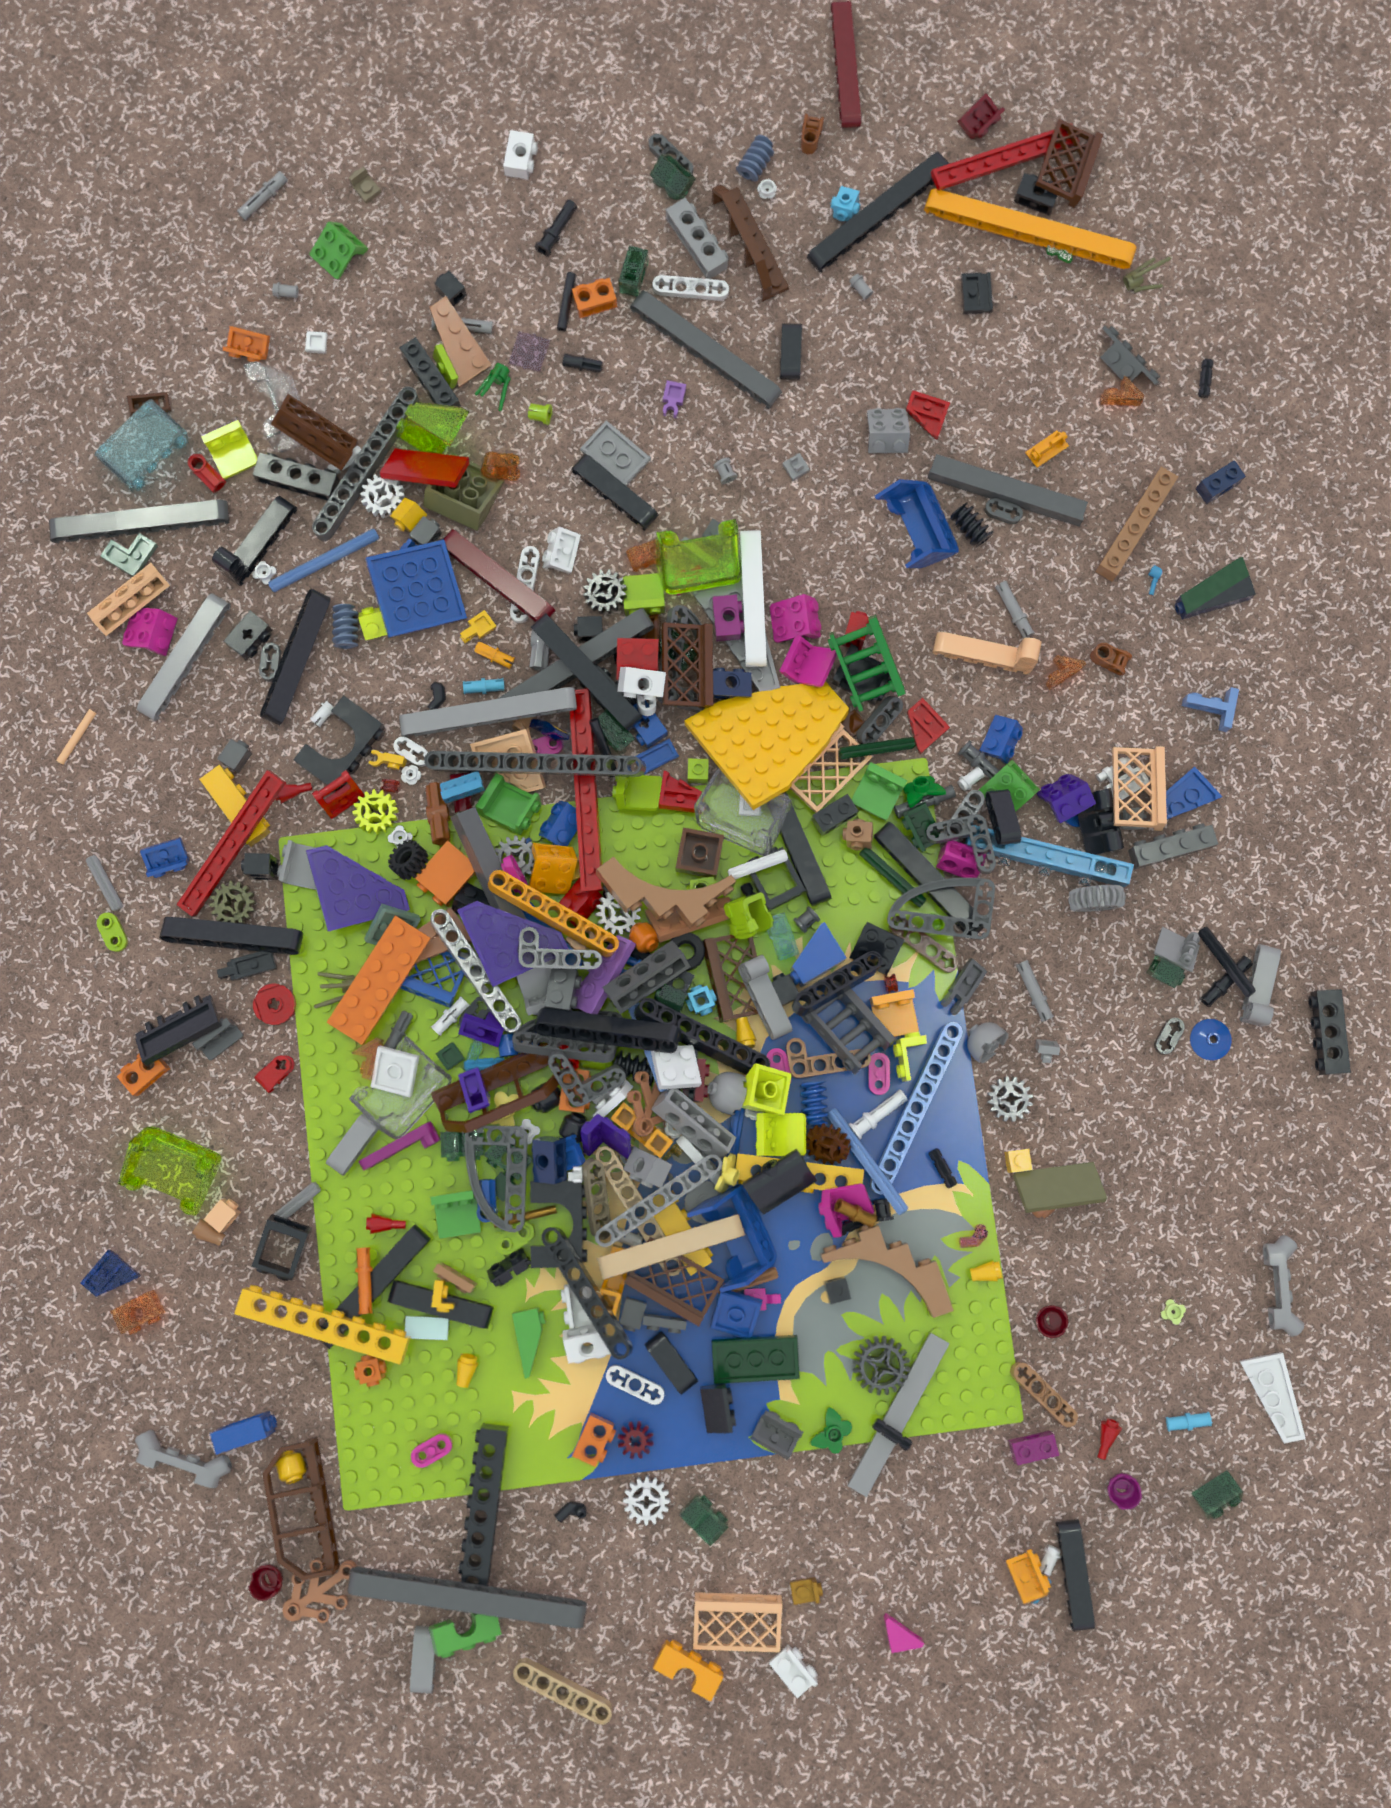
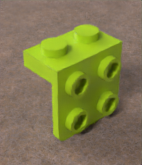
(644, 592)
(637, 792)

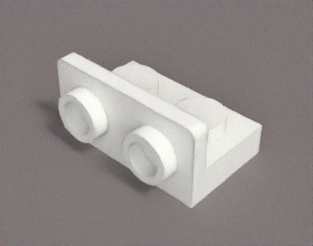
(561, 550)
(611, 1099)
(575, 1314)
(793, 1671)

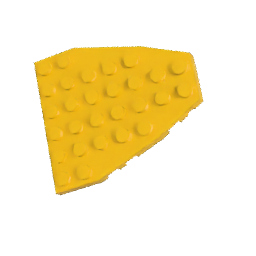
(768, 737)

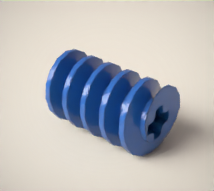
(813, 1102)

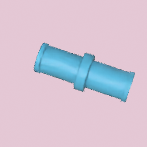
(483, 686)
(1188, 1421)

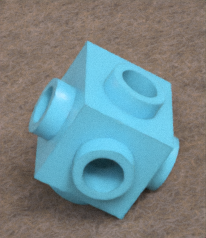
(845, 204)
(698, 992)

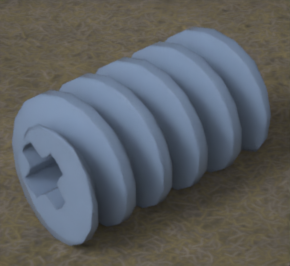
(756, 158)
(344, 626)

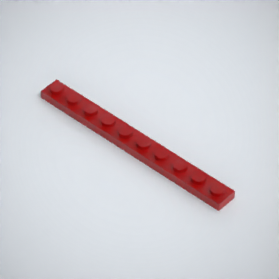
(586, 795)

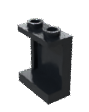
(857, 667)

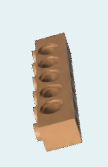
(1136, 524)

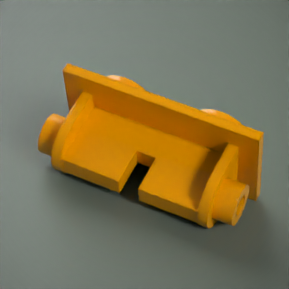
(1047, 448)

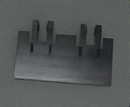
(177, 1029)

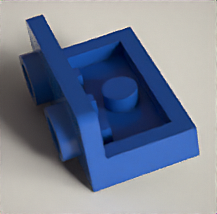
(1002, 738)
(560, 825)
(165, 857)

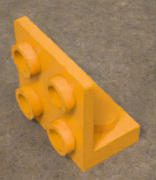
(552, 868)
(896, 1012)

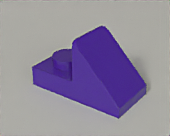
(485, 1031)
(474, 1090)

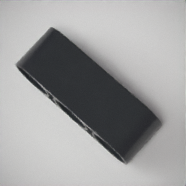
(791, 351)
(1003, 817)
(671, 1362)

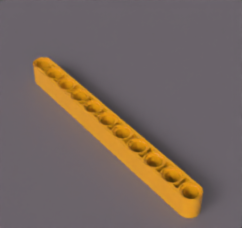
(1030, 228)

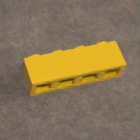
(231, 799)
(673, 1221)

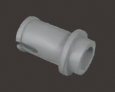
(861, 286)
(282, 290)

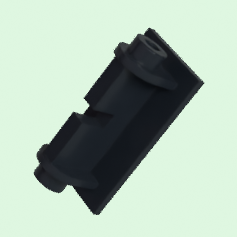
(500, 1272)

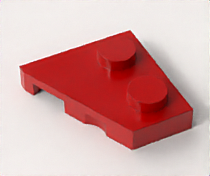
(928, 412)
(925, 725)
(677, 794)

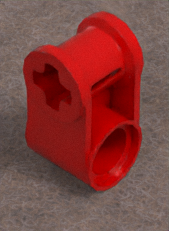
(273, 1074)

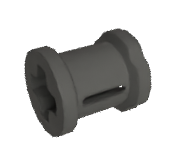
(806, 919)

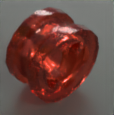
(390, 785)
(890, 983)

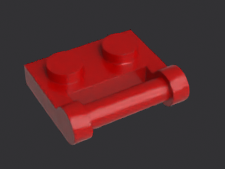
(342, 798)

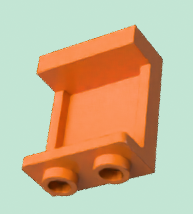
(445, 874)

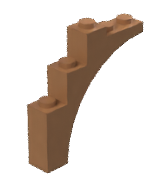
(661, 902)
(923, 1277)

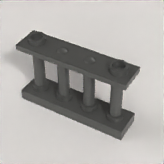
(867, 1022)

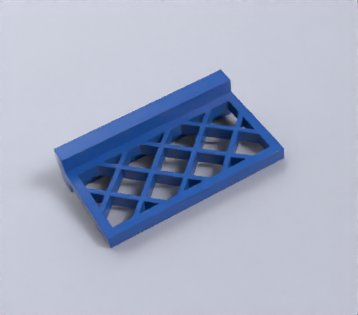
(430, 991)

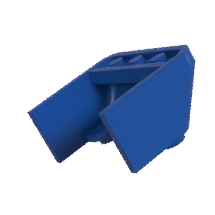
(923, 520)
(749, 1253)

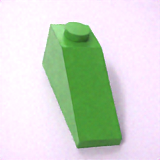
(528, 1331)

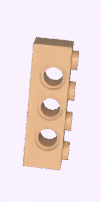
(128, 599)

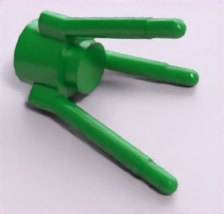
(497, 375)

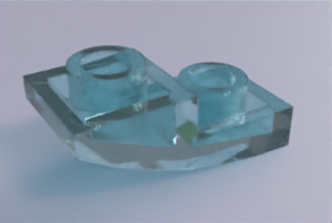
(782, 937)

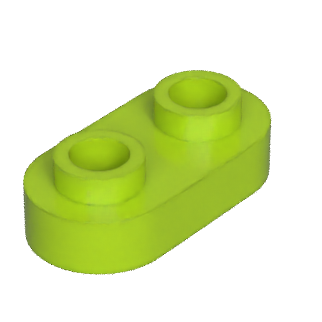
(112, 931)
(515, 1239)

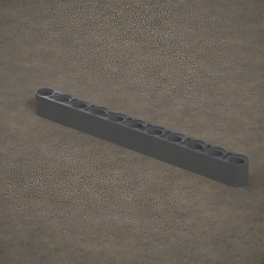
(544, 763)
(467, 1597)

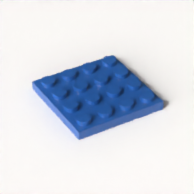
(415, 588)

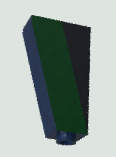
(1220, 590)

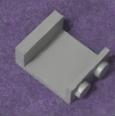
(295, 866)

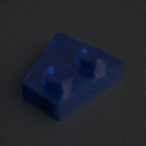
(108, 1274)

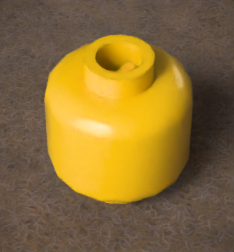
(291, 1467)

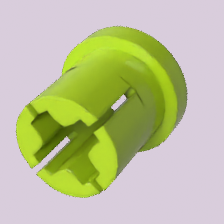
(540, 413)

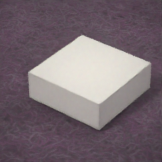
(316, 342)

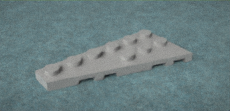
(762, 677)

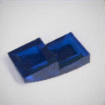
(549, 730)

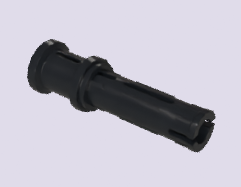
(551, 234)

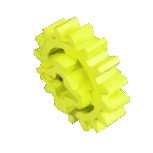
(371, 818)

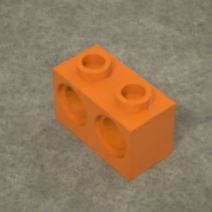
(596, 302)
(145, 1076)
(564, 1103)
(589, 1437)

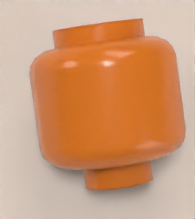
(644, 937)

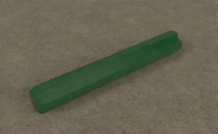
(876, 747)
(890, 875)

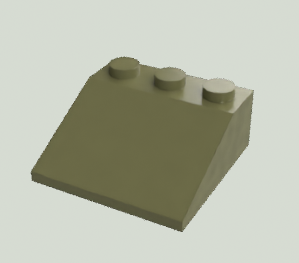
(467, 502)

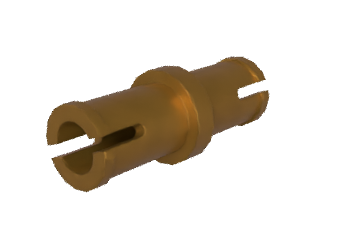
(855, 1213)

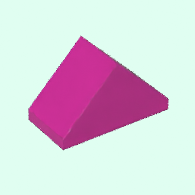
(900, 1637)

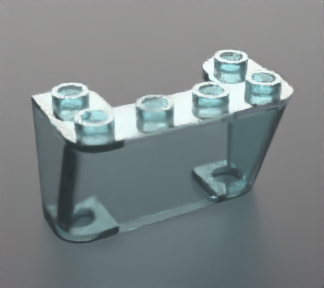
(141, 444)

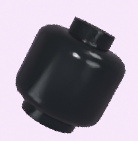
(549, 1103)
(572, 1125)

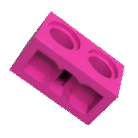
(958, 860)

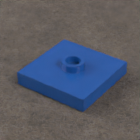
(736, 1314)

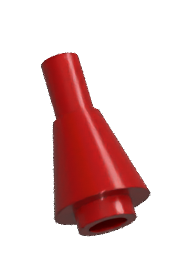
(292, 790)
(380, 1223)
(1109, 1431)

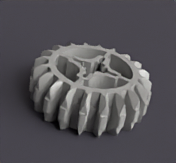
(1097, 898)

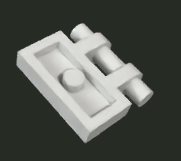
(1107, 773)

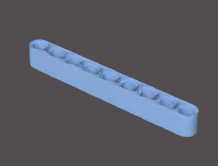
(923, 1100)

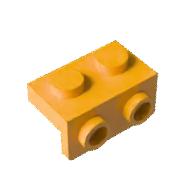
(1028, 1577)

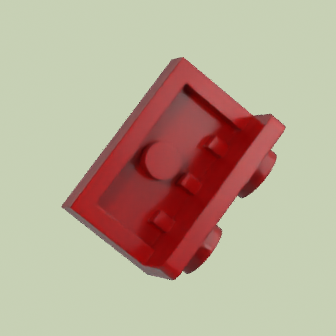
(580, 902)

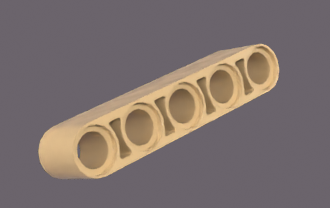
(569, 1700)

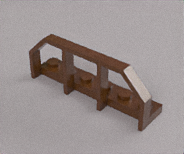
(756, 248)
(494, 1077)
(322, 1514)

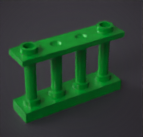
(886, 666)

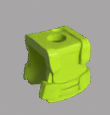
(748, 915)

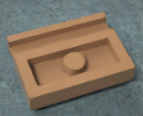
(462, 1282)

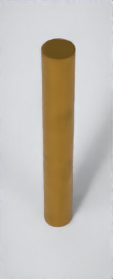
(534, 1214)

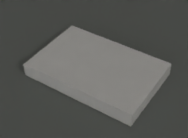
(615, 453)

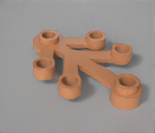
(644, 1122)
(316, 1594)

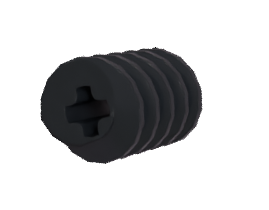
(970, 525)
(631, 1066)

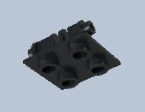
(878, 940)

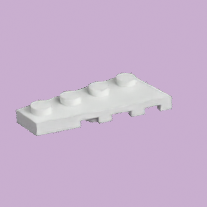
(1274, 1388)

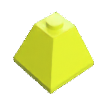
(766, 1090)

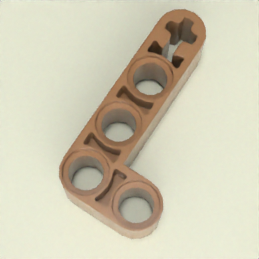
(808, 1062)

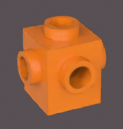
(377, 1366)

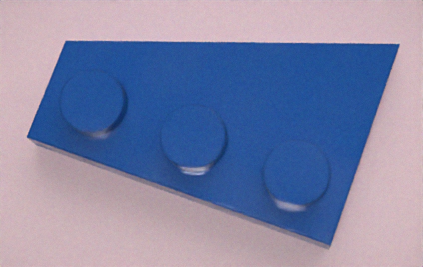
(1189, 793)

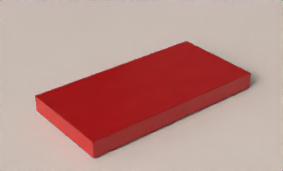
(424, 467)

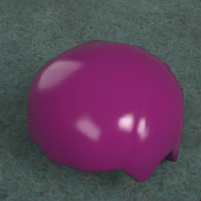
(1128, 1499)

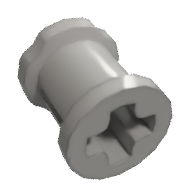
(725, 470)

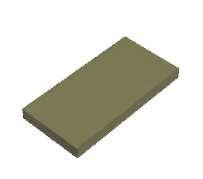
(1059, 1187)

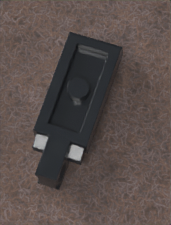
(248, 966)

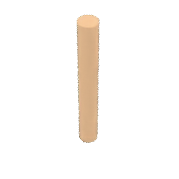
(76, 736)

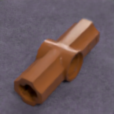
(437, 814)

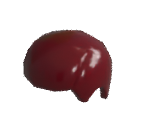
(1057, 1320)
(260, 1588)

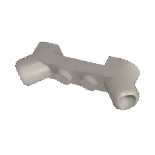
(1276, 1255)
(207, 1473)

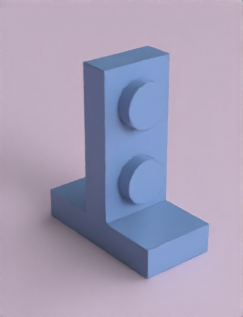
(1215, 705)

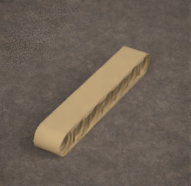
(618, 1185)
(670, 1246)

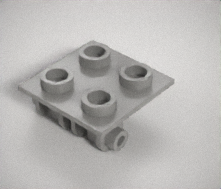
(1177, 948)

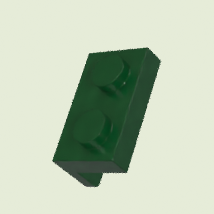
(918, 820)

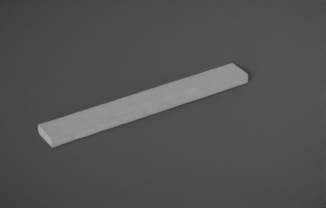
(898, 1413)

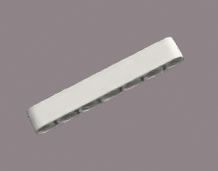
(753, 598)

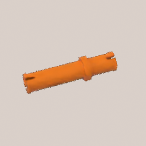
(364, 1280)

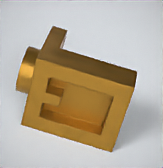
(806, 1590)

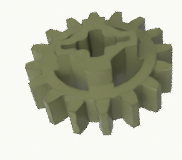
(224, 907)

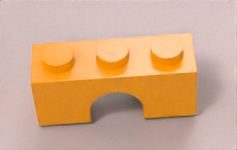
(655, 1141)
(613, 1287)
(673, 1658)

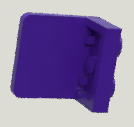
(1067, 796)
(601, 1131)

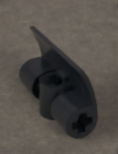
(1098, 826)
(779, 1181)

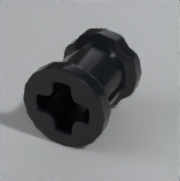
(883, 1210)

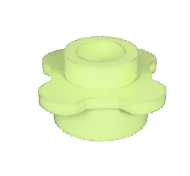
(1179, 1311)

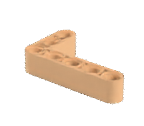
(990, 653)

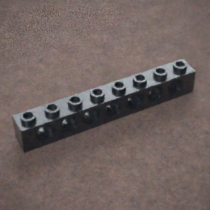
(496, 1436)

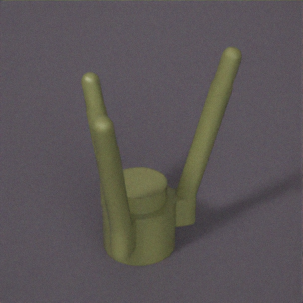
(1135, 278)
(347, 981)

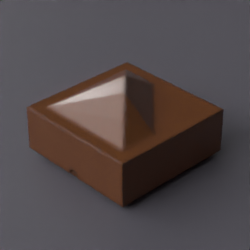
(852, 723)

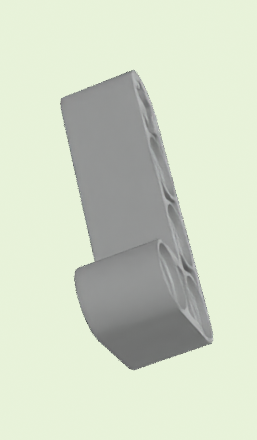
(558, 953)
(1264, 969)
(764, 996)

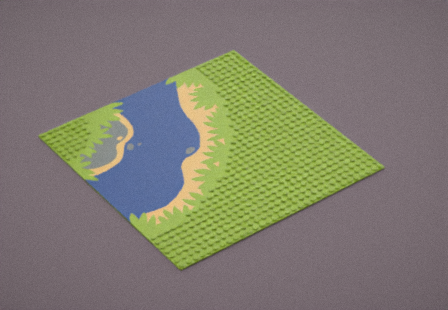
(551, 1407)

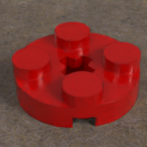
(264, 999)

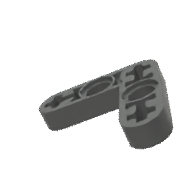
(967, 831)
(584, 1086)

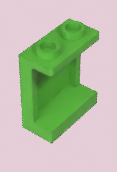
(508, 805)

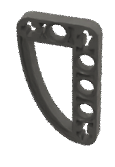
(687, 617)
(949, 921)
(527, 1035)
(511, 1189)

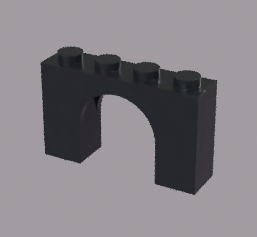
(366, 731)
(571, 1197)

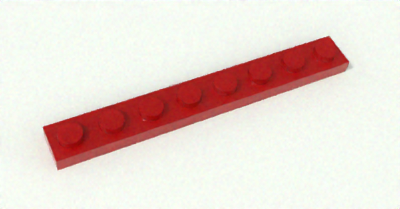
(995, 160)
(231, 843)

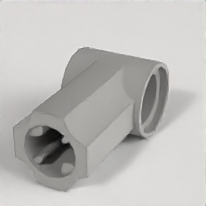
(539, 653)

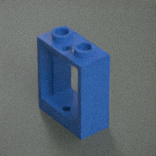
(243, 1432)

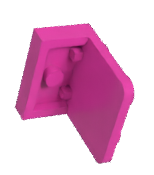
(795, 617)
(150, 630)
(807, 663)
(851, 1194)

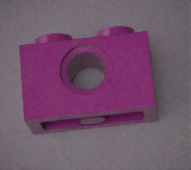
(723, 629)
(1033, 1447)

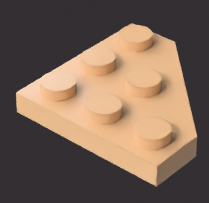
(513, 742)

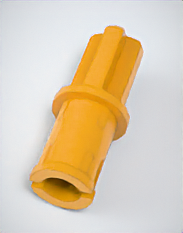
(493, 654)

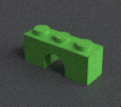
(446, 1640)

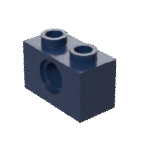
(1220, 482)
(740, 681)
(549, 1159)

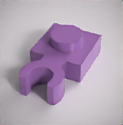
(673, 396)

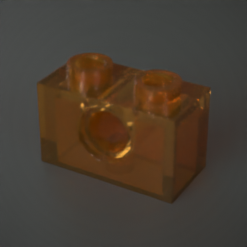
(125, 1314)

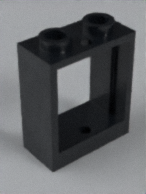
(785, 897)
(288, 1228)

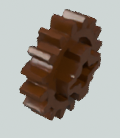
(827, 1144)

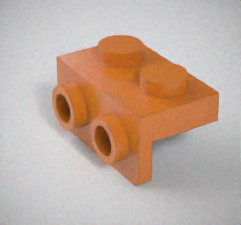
(247, 343)

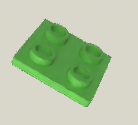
(336, 248)
(1016, 781)
(878, 791)
(456, 1214)

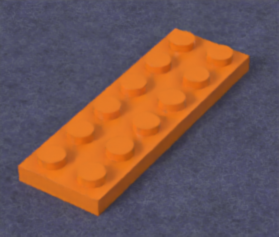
(379, 980)

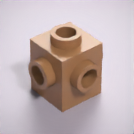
(858, 834)

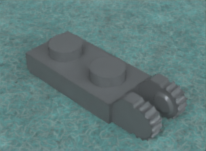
(964, 985)

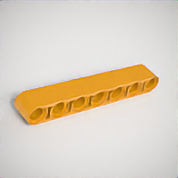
(547, 904)

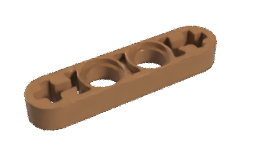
(1045, 1392)

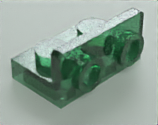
(615, 733)
(1218, 1495)

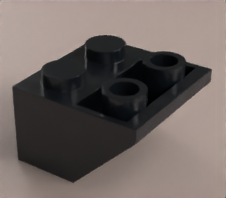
(716, 1408)

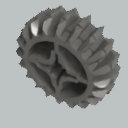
(863, 1357)

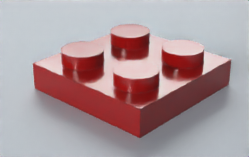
(637, 653)

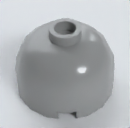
(985, 1040)
(727, 1092)

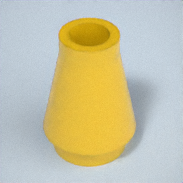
(744, 1032)
(987, 1272)
(465, 1369)

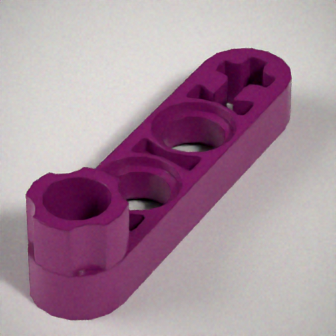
(425, 1134)

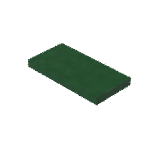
(755, 1359)

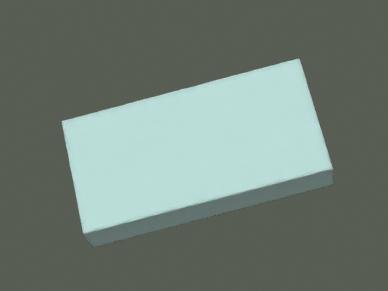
(427, 1327)

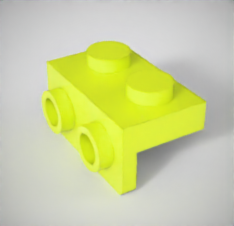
(371, 623)

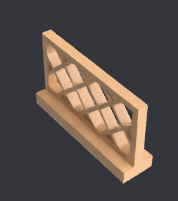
(834, 741)
(1156, 792)
(737, 1603)

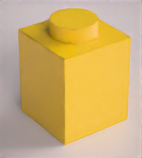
(407, 515)
(1018, 1160)

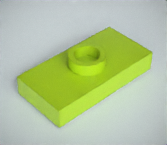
(445, 366)

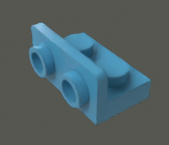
(461, 787)

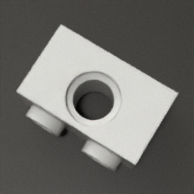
(519, 144)
(653, 681)
(576, 1337)

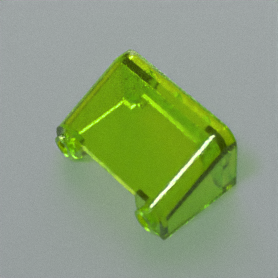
(431, 426)
(699, 561)
(170, 1166)

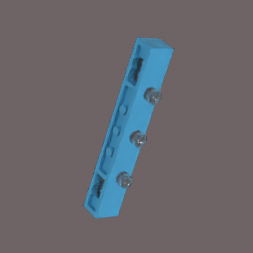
(1059, 859)

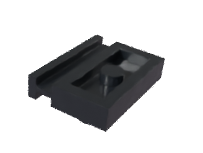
(976, 293)

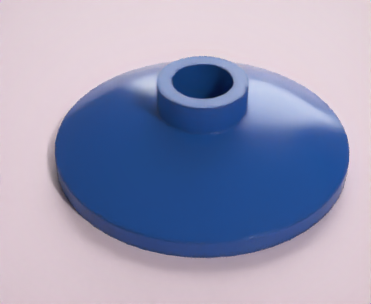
(1201, 1041)

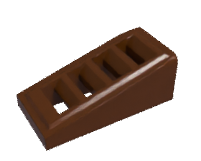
(140, 399)

